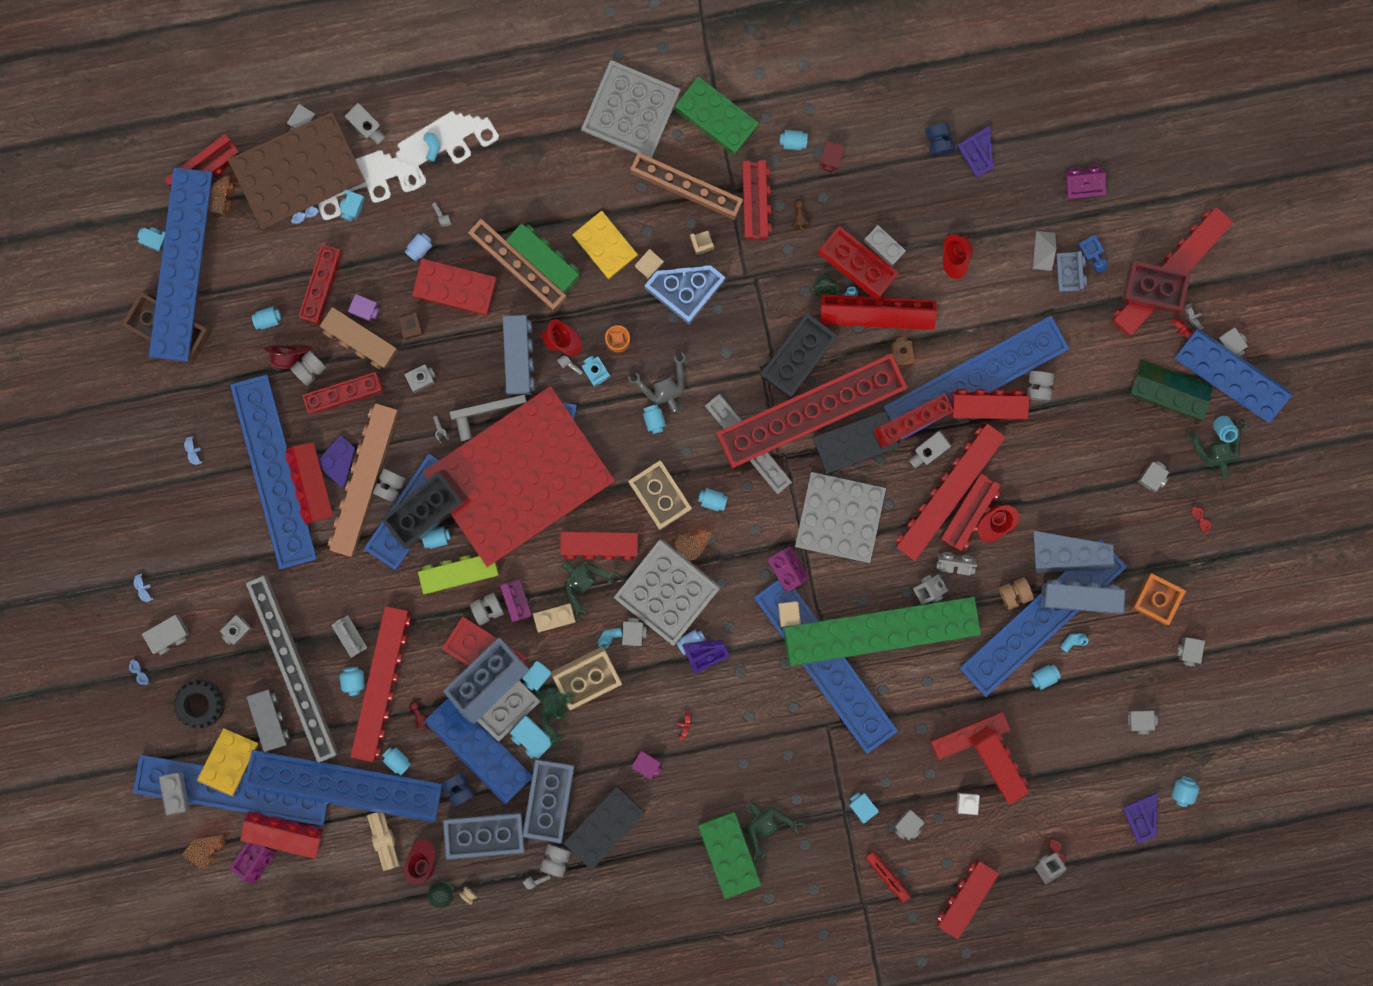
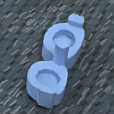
(300, 217)
(188, 445)
(144, 596)

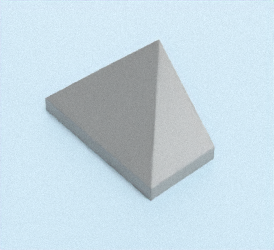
(1044, 251)

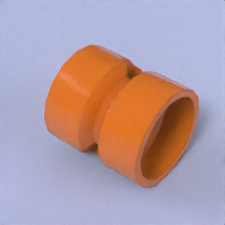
(617, 339)

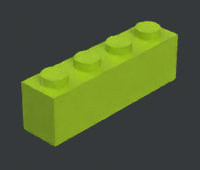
(455, 574)

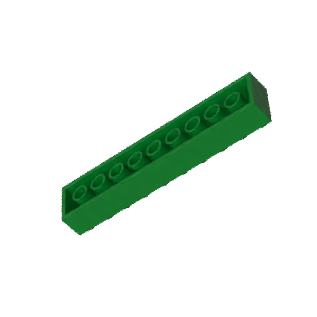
(881, 631)

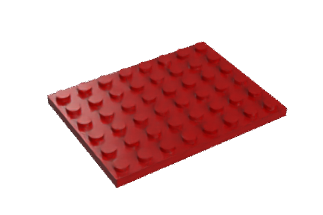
(522, 476)

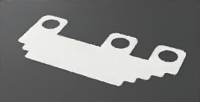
(450, 133)
(376, 169)

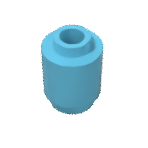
(793, 140)
(266, 318)
(654, 419)
(1225, 429)
(712, 499)
(437, 538)
(1045, 676)
(396, 760)

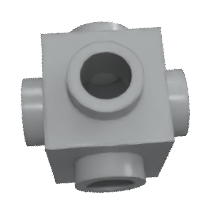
(930, 589)

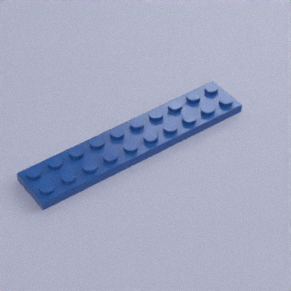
(181, 265)
(989, 368)
(267, 454)
(1028, 632)
(834, 678)
(342, 786)
(244, 800)

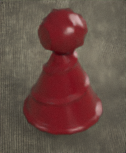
(420, 717)

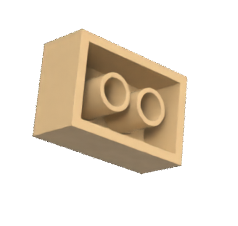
(660, 495)
(587, 677)

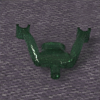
(1221, 451)
(582, 579)
(554, 706)
(766, 825)

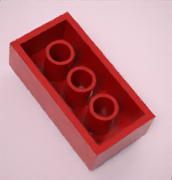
(455, 287)

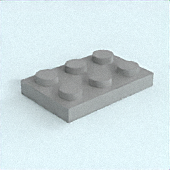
(508, 710)

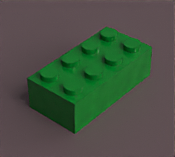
(716, 116)
(541, 256)
(729, 854)

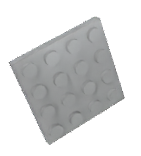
(630, 109)
(840, 517)
(667, 592)

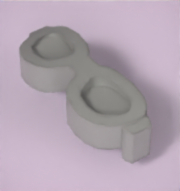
(1190, 314)

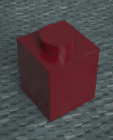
(831, 156)

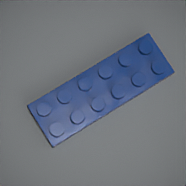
(1233, 375)
(383, 543)
(479, 751)

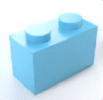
(531, 737)

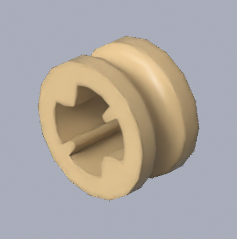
(468, 895)

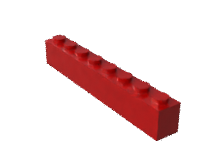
(1183, 259)
(950, 492)
(380, 684)

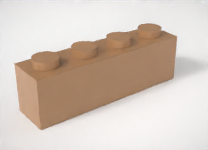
(358, 338)

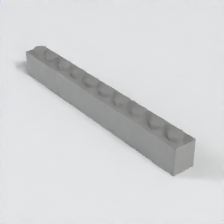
(292, 668)

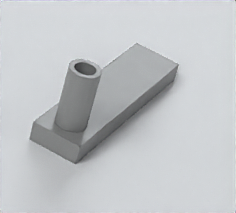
(461, 416)

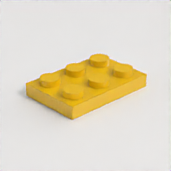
(605, 245)
(227, 762)

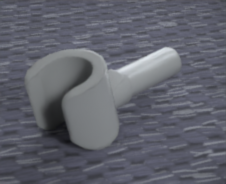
(444, 220)
(564, 361)
(440, 432)
(529, 883)

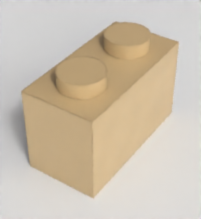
(554, 618)

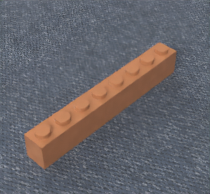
(364, 478)

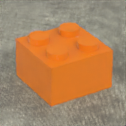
(1158, 599)

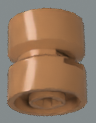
(1016, 593)

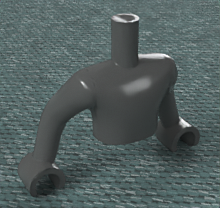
(665, 388)

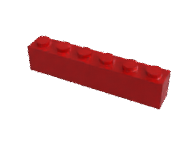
(878, 313)

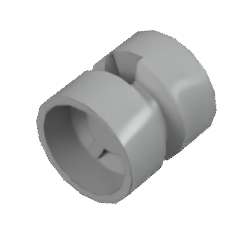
(308, 368)
(1040, 386)
(389, 478)
(480, 612)
(555, 860)

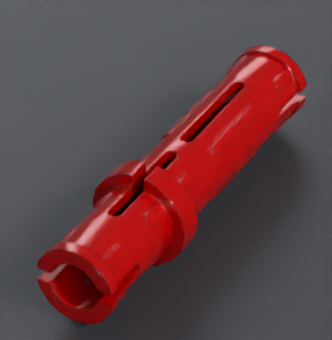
(888, 877)

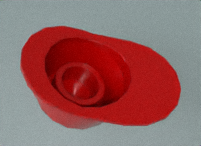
(956, 255)
(561, 337)
(997, 522)

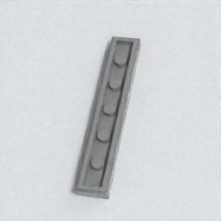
(765, 463)

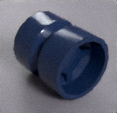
(939, 139)
(461, 795)

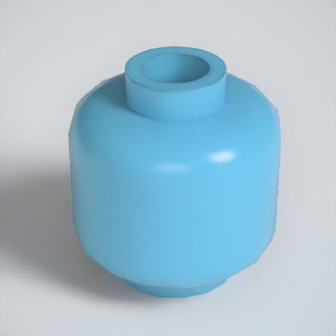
(352, 680)
(1185, 791)

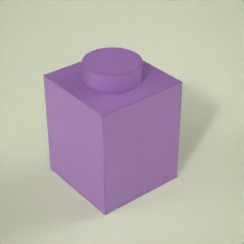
(364, 308)

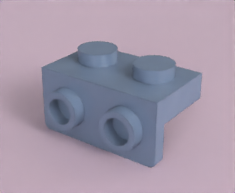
(1070, 271)

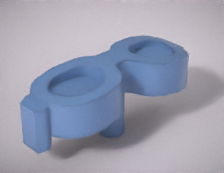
(135, 667)

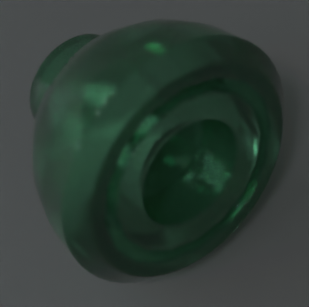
(825, 285)
(440, 894)

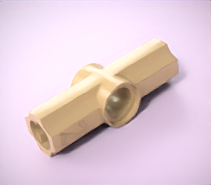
(383, 840)

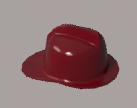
(285, 356)
(420, 862)

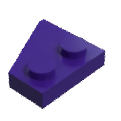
(978, 152)
(337, 460)
(705, 653)
(1142, 817)

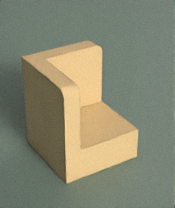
(701, 242)
(649, 264)
(789, 614)

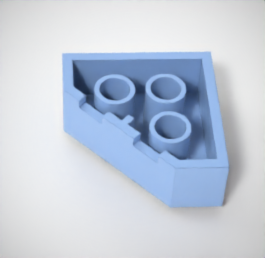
(685, 289)

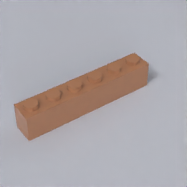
(686, 186)
(517, 265)

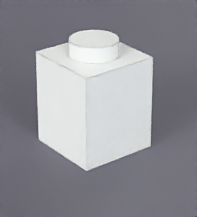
(967, 803)

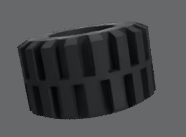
(182, 704)

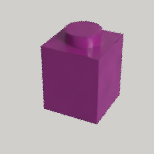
(647, 765)

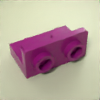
(1085, 182)
(788, 569)
(516, 600)
(252, 862)

